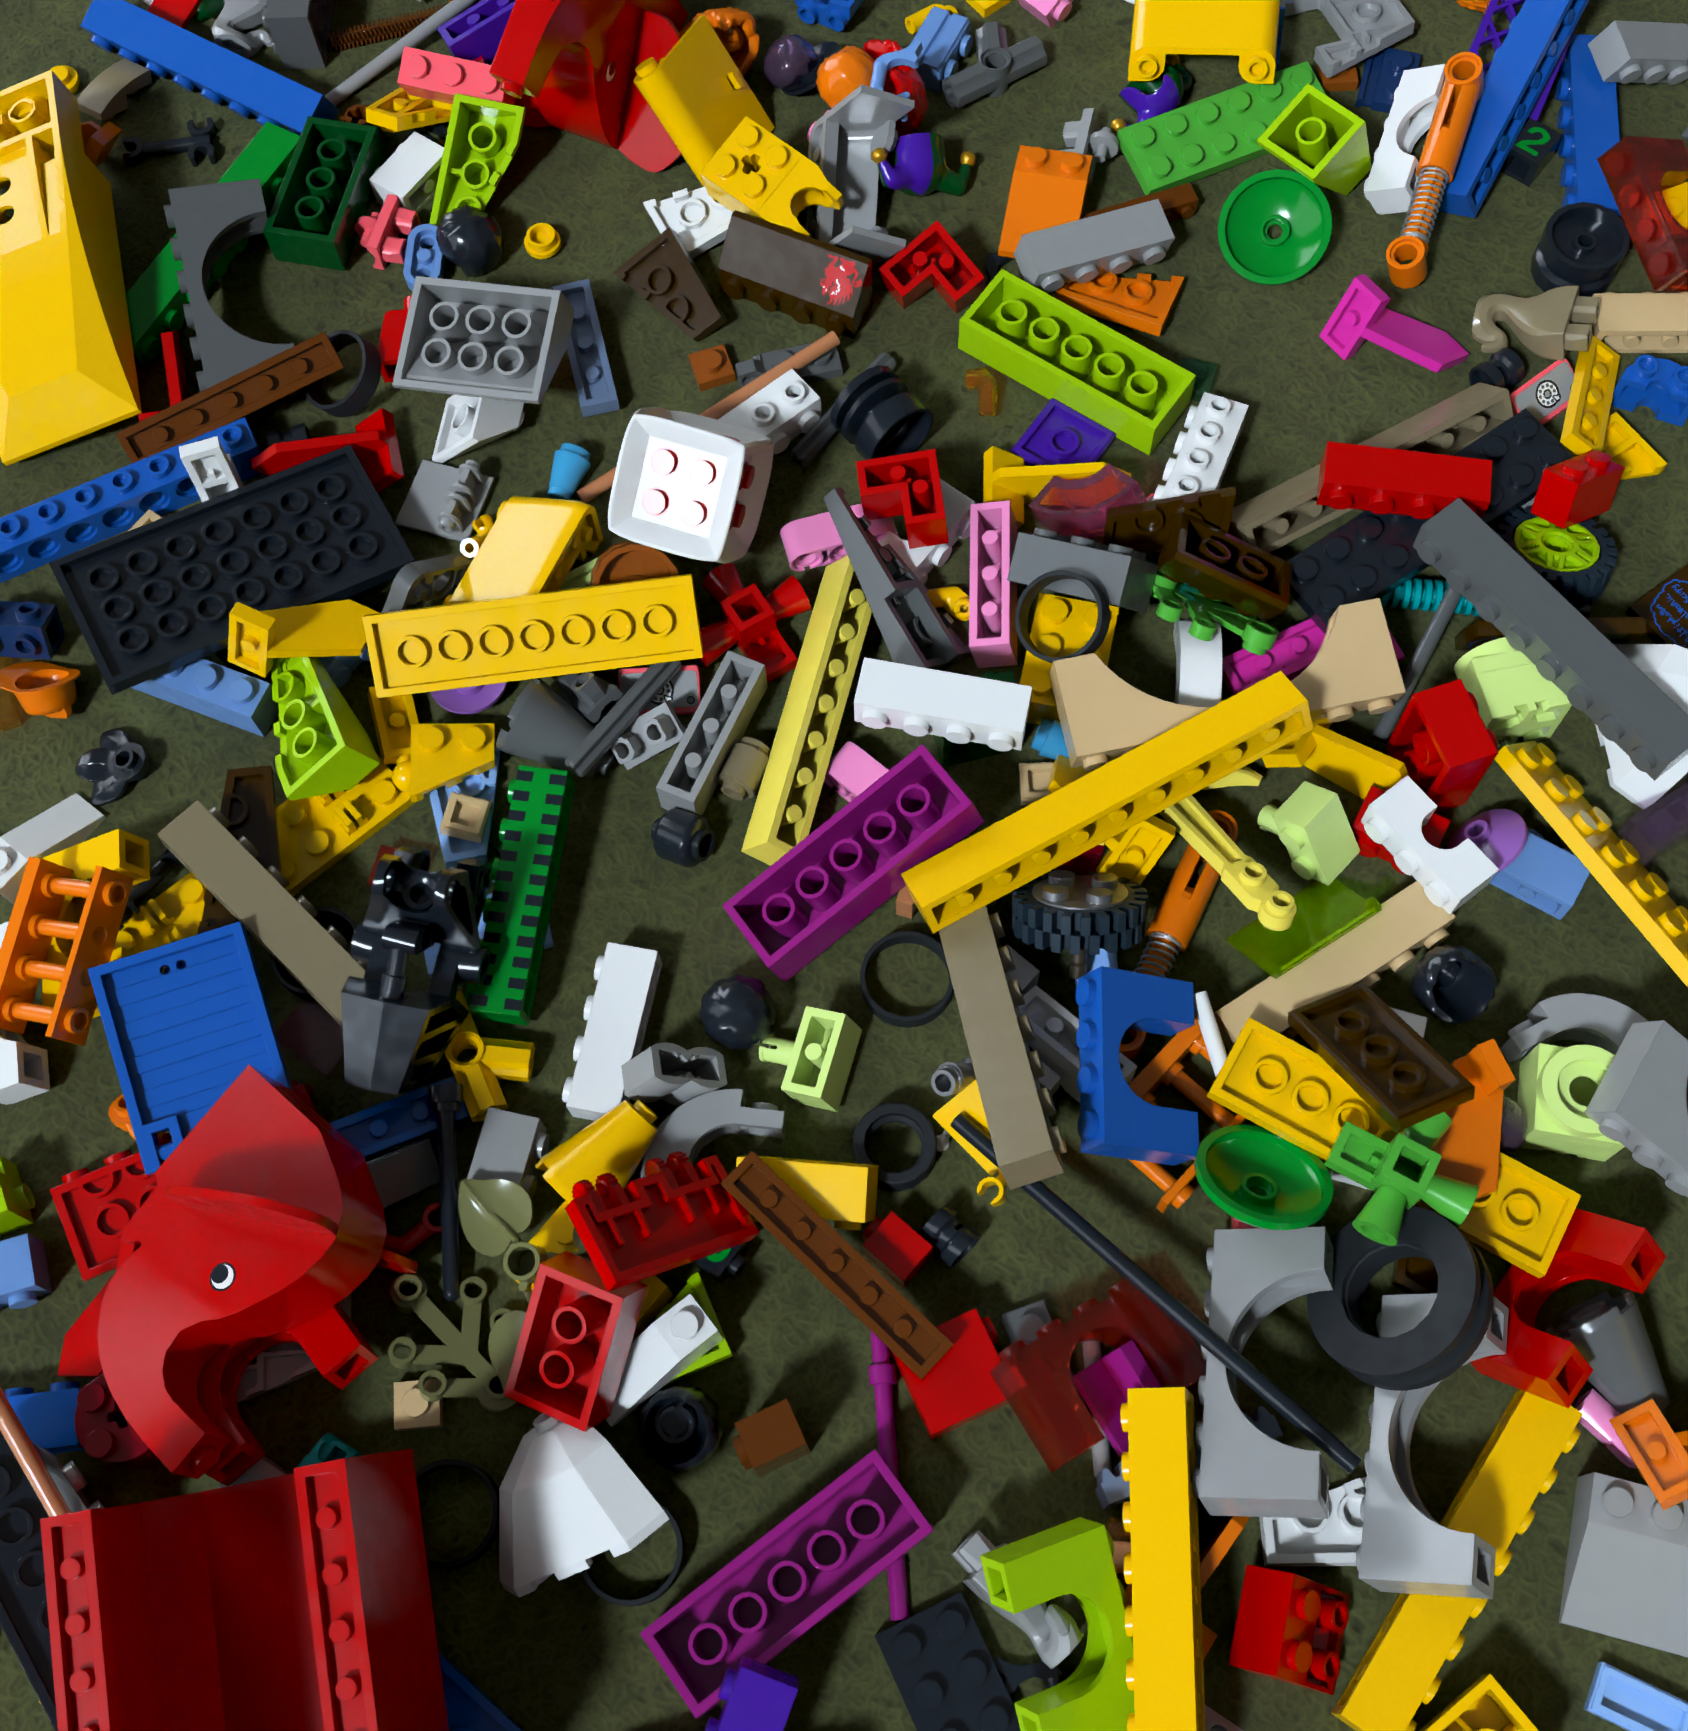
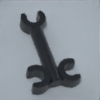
(196, 145)
(166, 863)

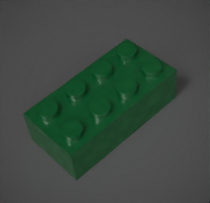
(324, 193)

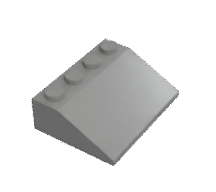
(483, 339)
(1627, 1565)

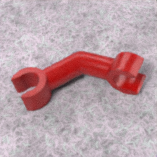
(415, 1236)

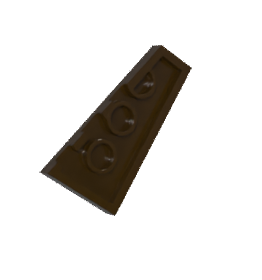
(252, 812)

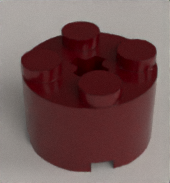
(104, 1430)

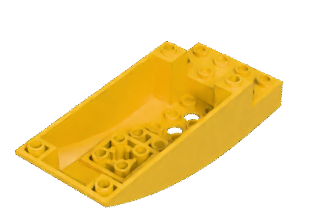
(61, 280)

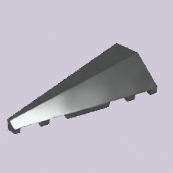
(895, 594)

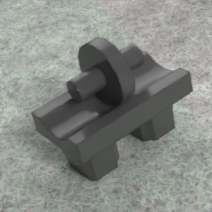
(588, 694)

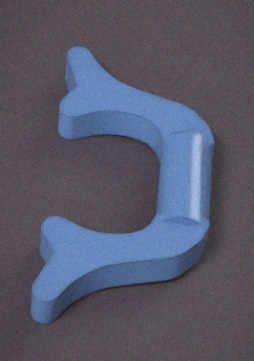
(883, 64)

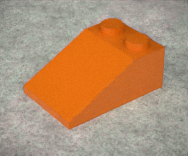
(1044, 193)

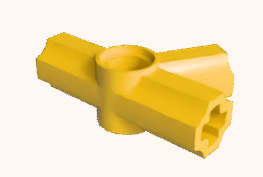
(493, 1061)

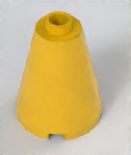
(608, 1144)

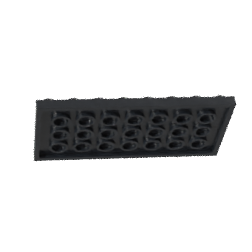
(273, 544)

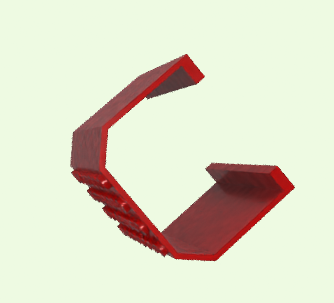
(249, 1607)

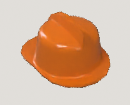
(41, 687)

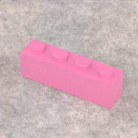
(990, 593)

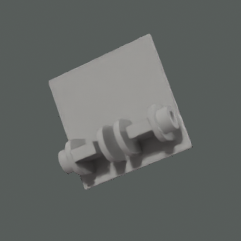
(445, 499)

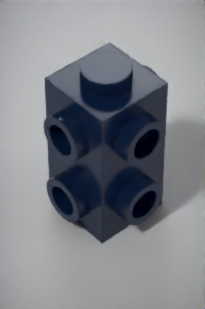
(29, 630)

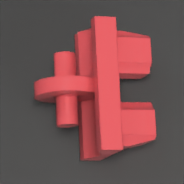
(381, 231)

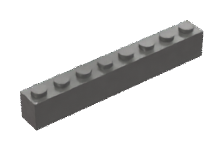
(1555, 638)

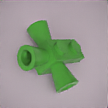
(1399, 1176)

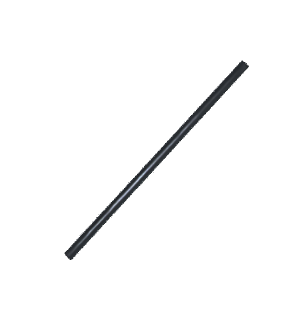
(1172, 1307)

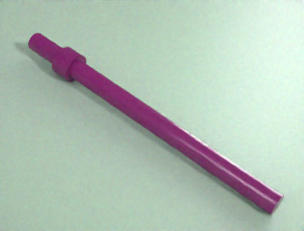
(882, 1377)

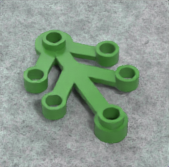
(1257, 635)

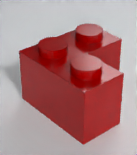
(935, 262)
(906, 487)

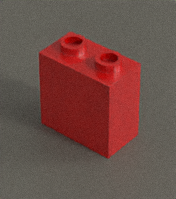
(961, 1382)

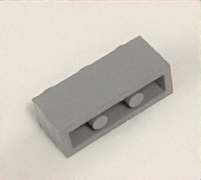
(1642, 52)

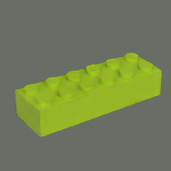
(1075, 361)

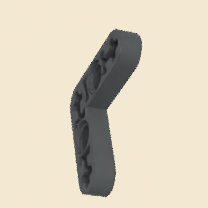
(425, 582)

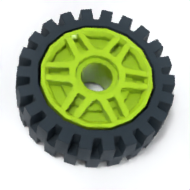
(1570, 559)

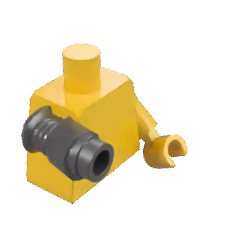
(961, 1080)

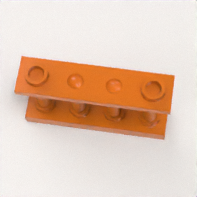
(29, 938)
(1168, 1069)

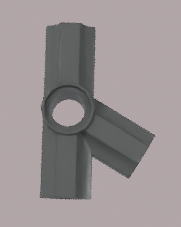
(995, 66)

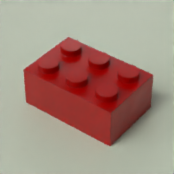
(1444, 744)
(574, 1342)

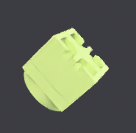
(1511, 692)
(1555, 1093)

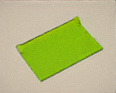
(1320, 919)

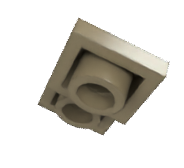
(108, 91)

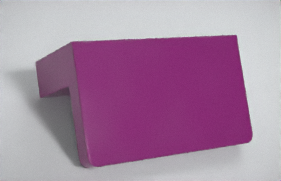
(1106, 1385)

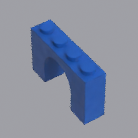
(1111, 1114)

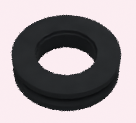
(1440, 1340)

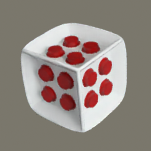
(690, 484)

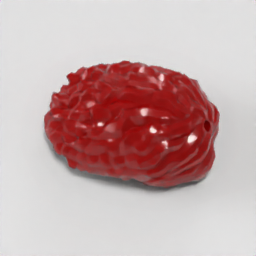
(901, 80)

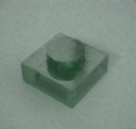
(1204, 374)

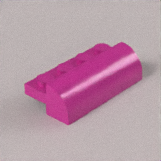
(1290, 653)

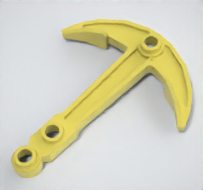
(1237, 871)

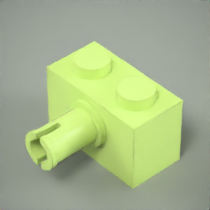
(1313, 831)
(817, 1059)

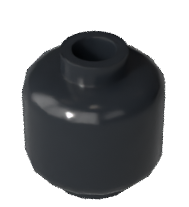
(683, 837)

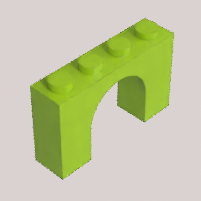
(1077, 1562)

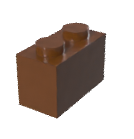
(769, 1439)

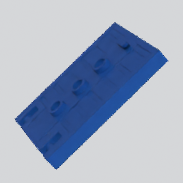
(185, 1031)

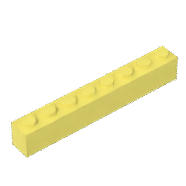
(810, 716)

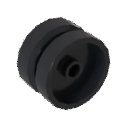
(1580, 249)

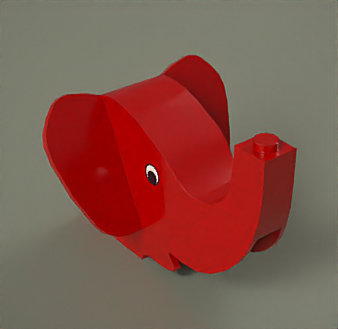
(578, 65)
(242, 1239)

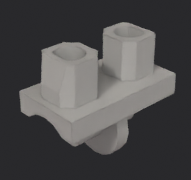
(1090, 139)
(648, 735)

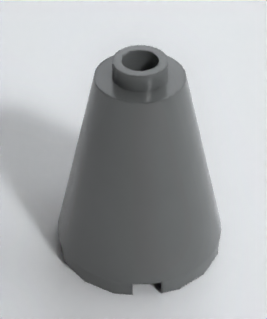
(547, 729)
(1617, 1348)

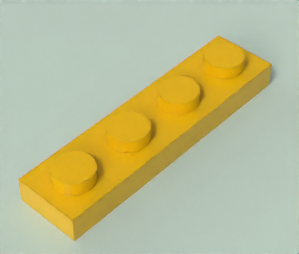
(1590, 399)

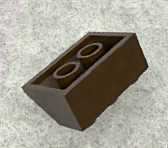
(1225, 568)

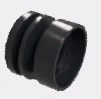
(881, 415)

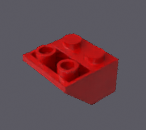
(1289, 1629)

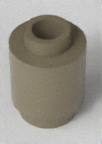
(744, 768)

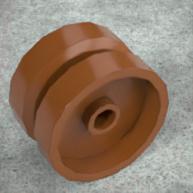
(631, 562)

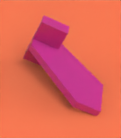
(1364, 316)

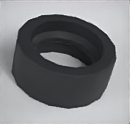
(903, 1114)

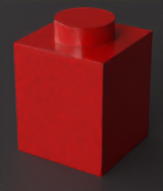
(896, 1248)

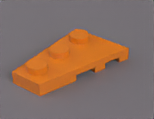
(1126, 301)

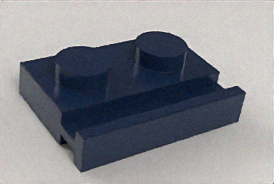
(1382, 77)

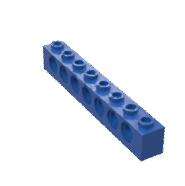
(111, 503)

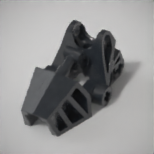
(398, 1033)

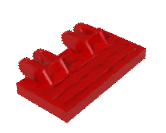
(657, 1219)

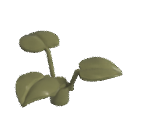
(492, 1218)

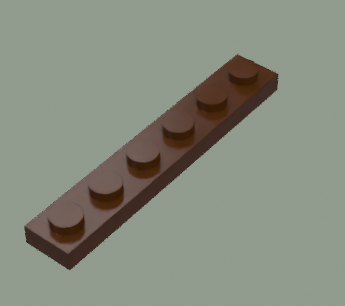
(232, 398)
(837, 1265)

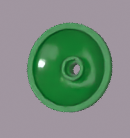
(1268, 201)
(1263, 1178)

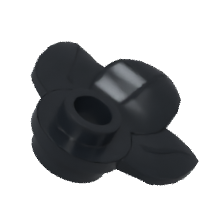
(113, 766)

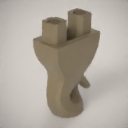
(1541, 323)

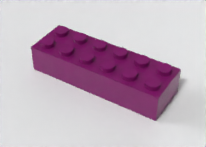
(852, 863)
(787, 1581)

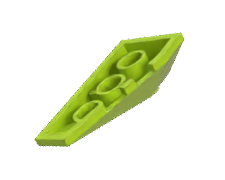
(476, 152)
(318, 732)

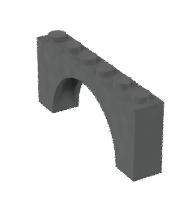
(207, 225)

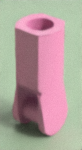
(1596, 1420)

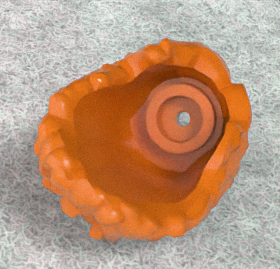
(736, 32)

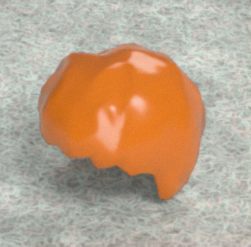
(843, 74)

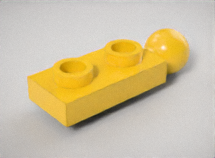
(392, 725)

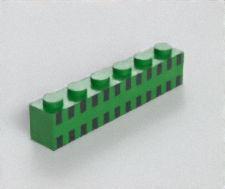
(522, 893)

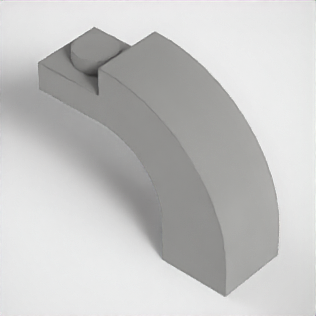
(1572, 1017)
(710, 1117)

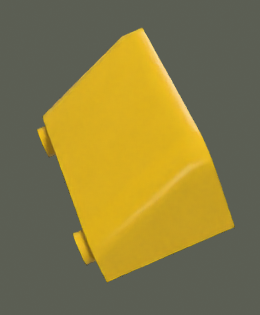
(1205, 28)
(529, 549)

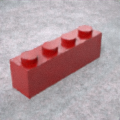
(1401, 480)

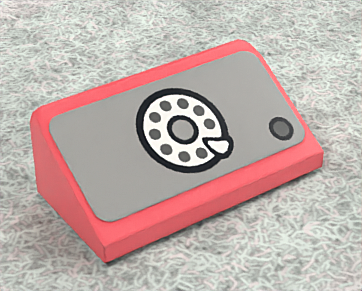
(1545, 393)
(682, 689)

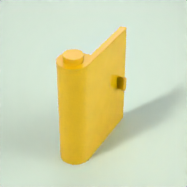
(698, 94)

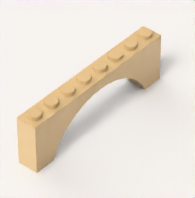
(1109, 717)

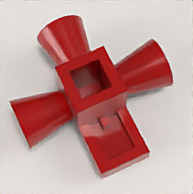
(751, 620)

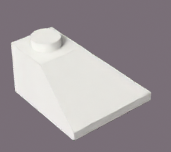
(474, 423)

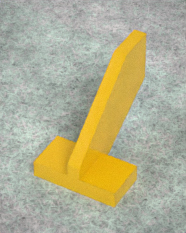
(1010, 480)
(295, 631)
(1339, 760)
(1133, 850)

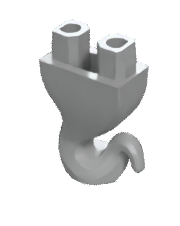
(237, 18)
(1049, 1628)

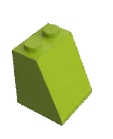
(1320, 141)

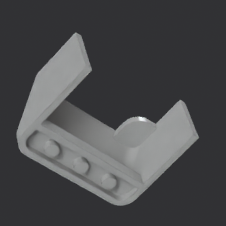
(842, 149)

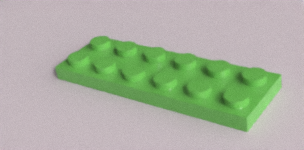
(1209, 132)

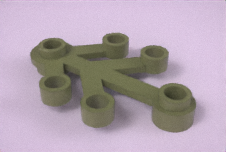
(458, 1346)

